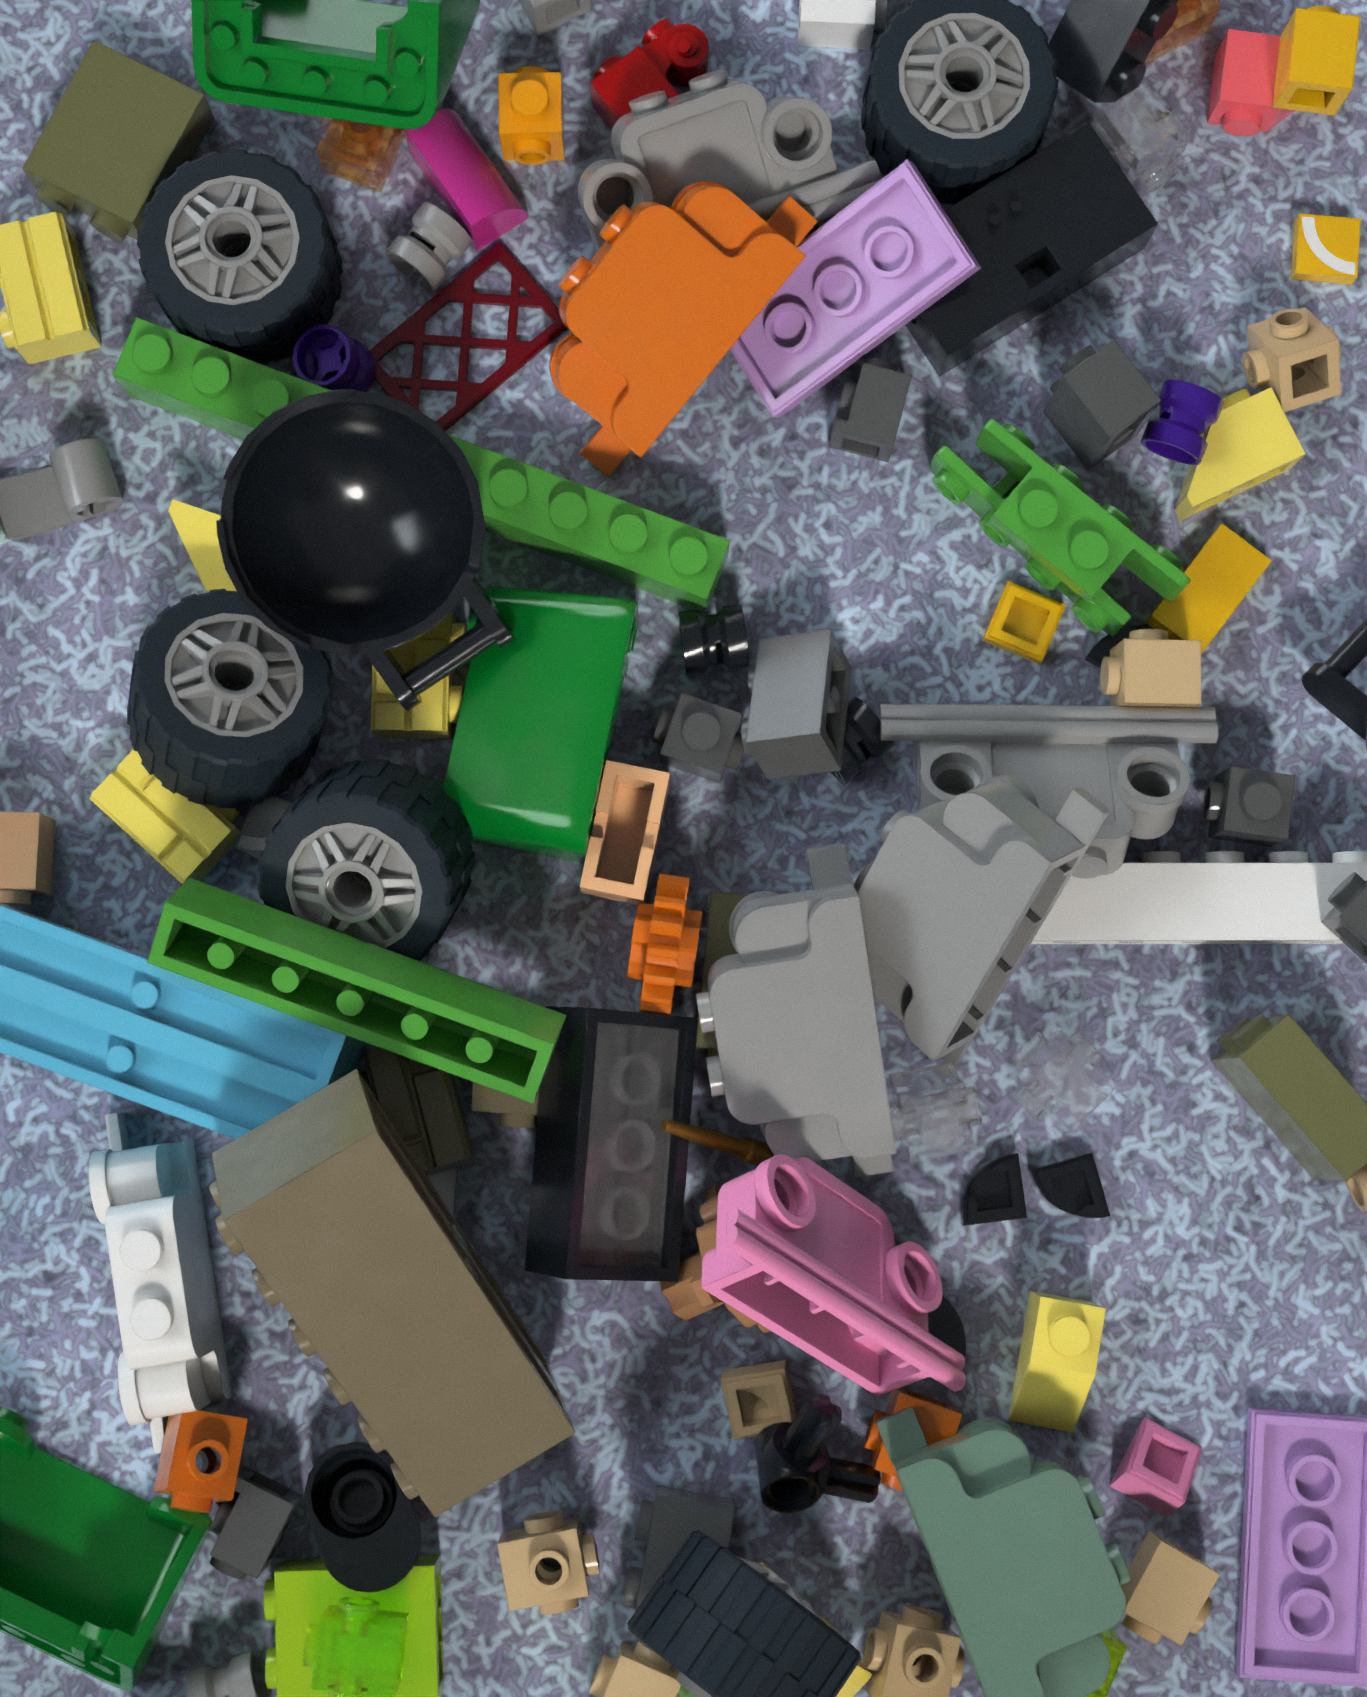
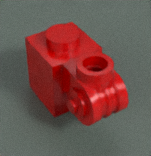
(668, 55)

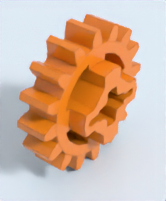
(664, 944)

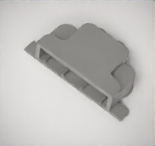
(726, 137)
(1113, 752)
(962, 901)
(802, 1022)

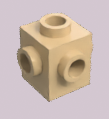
(1293, 357)
(534, 1584)
(912, 1655)

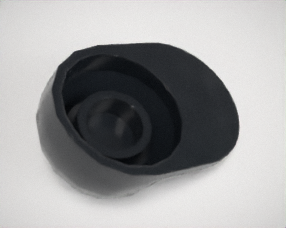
(362, 1518)

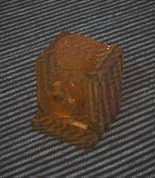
(360, 156)

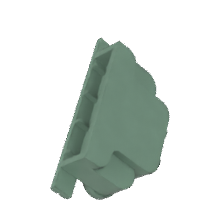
(1012, 1555)

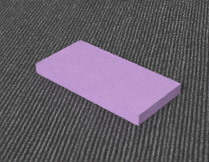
(854, 289)
(1304, 1549)

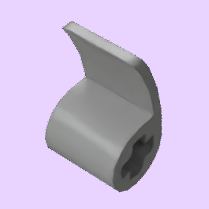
(68, 492)

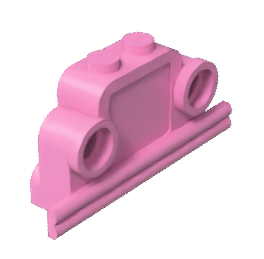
(827, 1276)

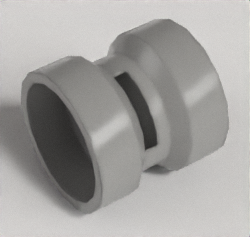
(429, 245)
(227, 1681)

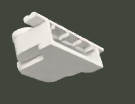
(160, 1278)

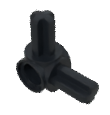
(797, 1465)

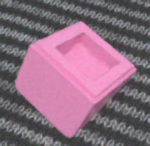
(1157, 1468)

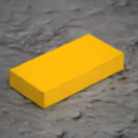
(1219, 582)

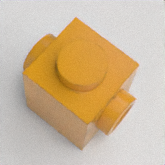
(531, 115)

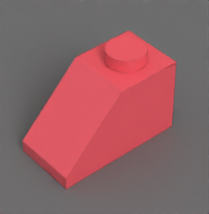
(1245, 84)

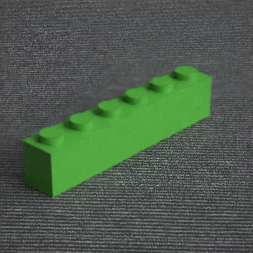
(356, 989)

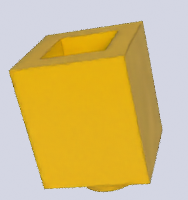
(1316, 60)

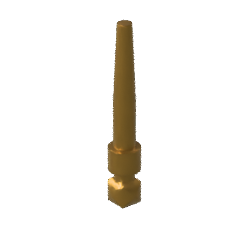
(747, 1149)

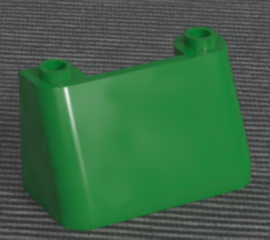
(332, 56)
(541, 720)
(86, 1562)

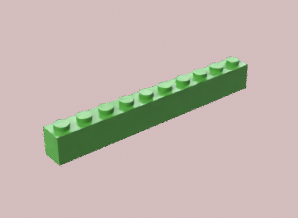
(515, 497)

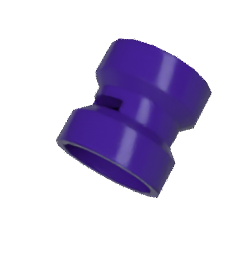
(321, 354)
(1182, 420)

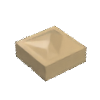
(758, 1397)

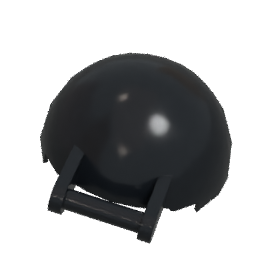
(358, 533)

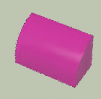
(465, 177)

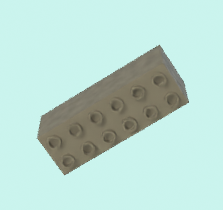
(387, 1294)

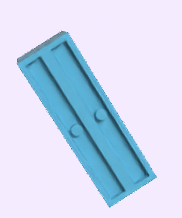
(154, 1033)

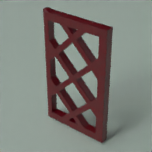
(462, 291)

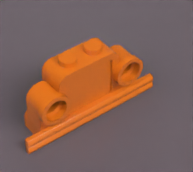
(666, 308)

